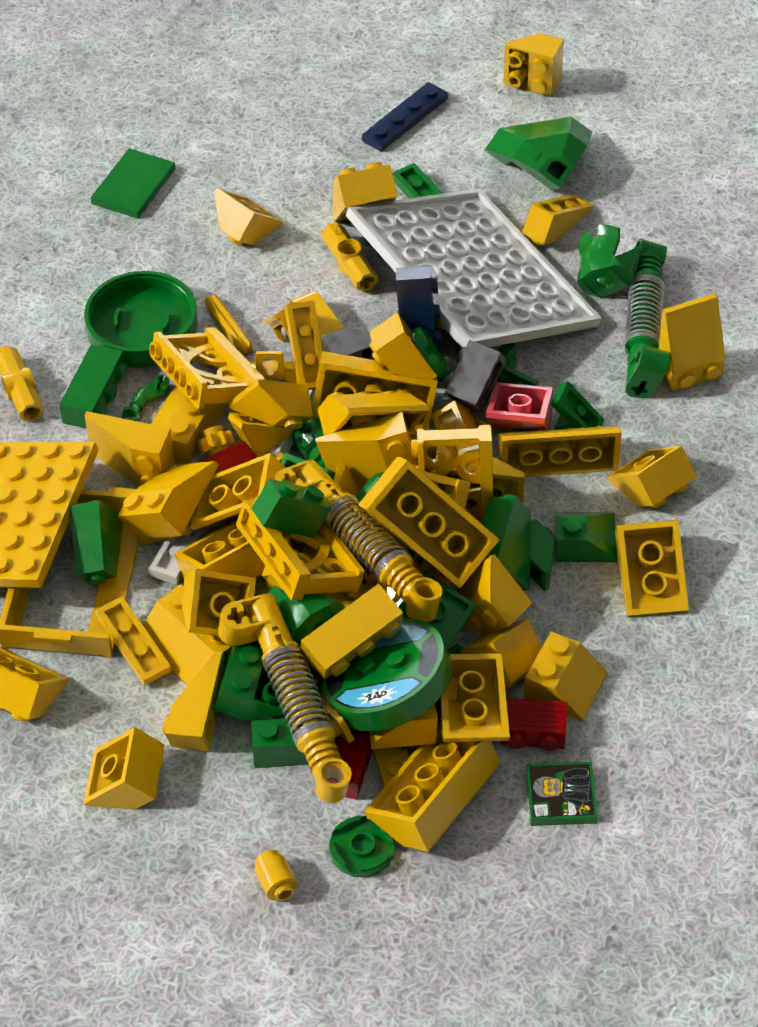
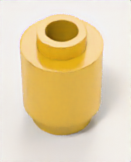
(275, 875)

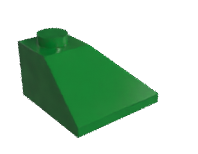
(585, 537)

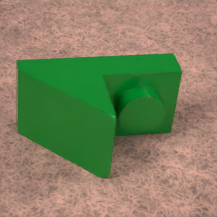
(574, 409)

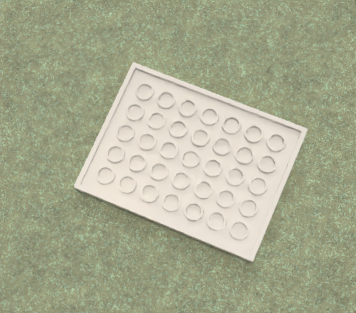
(487, 271)

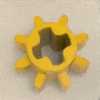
(215, 440)

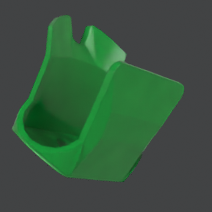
(600, 262)
(305, 614)

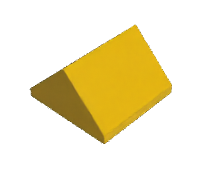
(515, 643)

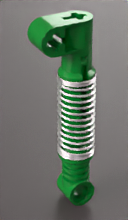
(645, 302)

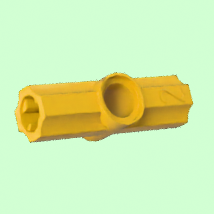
(349, 257)
(19, 384)

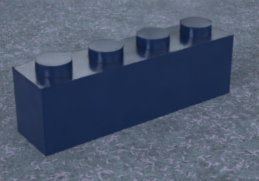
(416, 301)

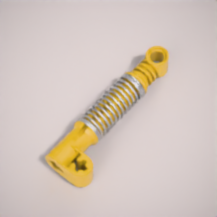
(390, 565)
(286, 663)

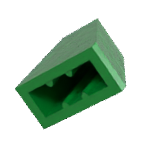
(511, 524)
(95, 541)

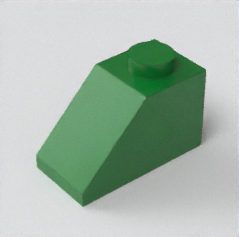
(541, 554)

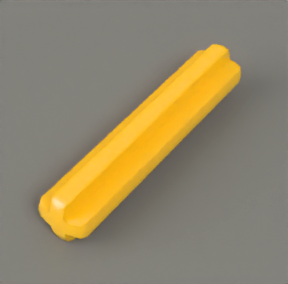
(228, 324)

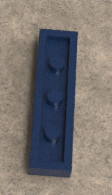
(404, 116)

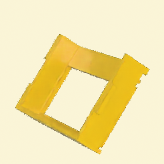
(96, 640)

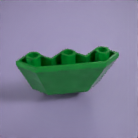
(542, 148)

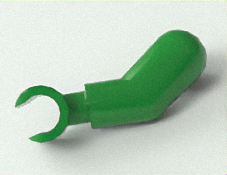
(144, 395)

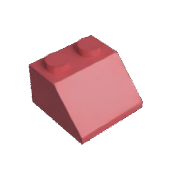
(520, 407)

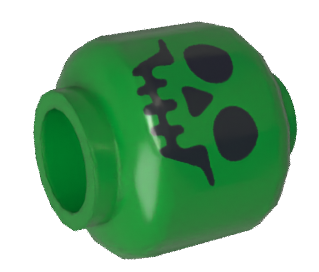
(305, 437)

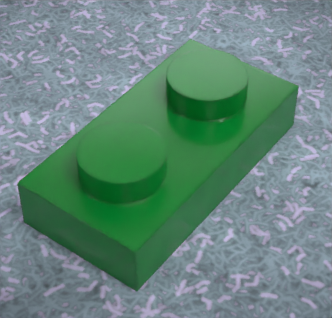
(414, 182)

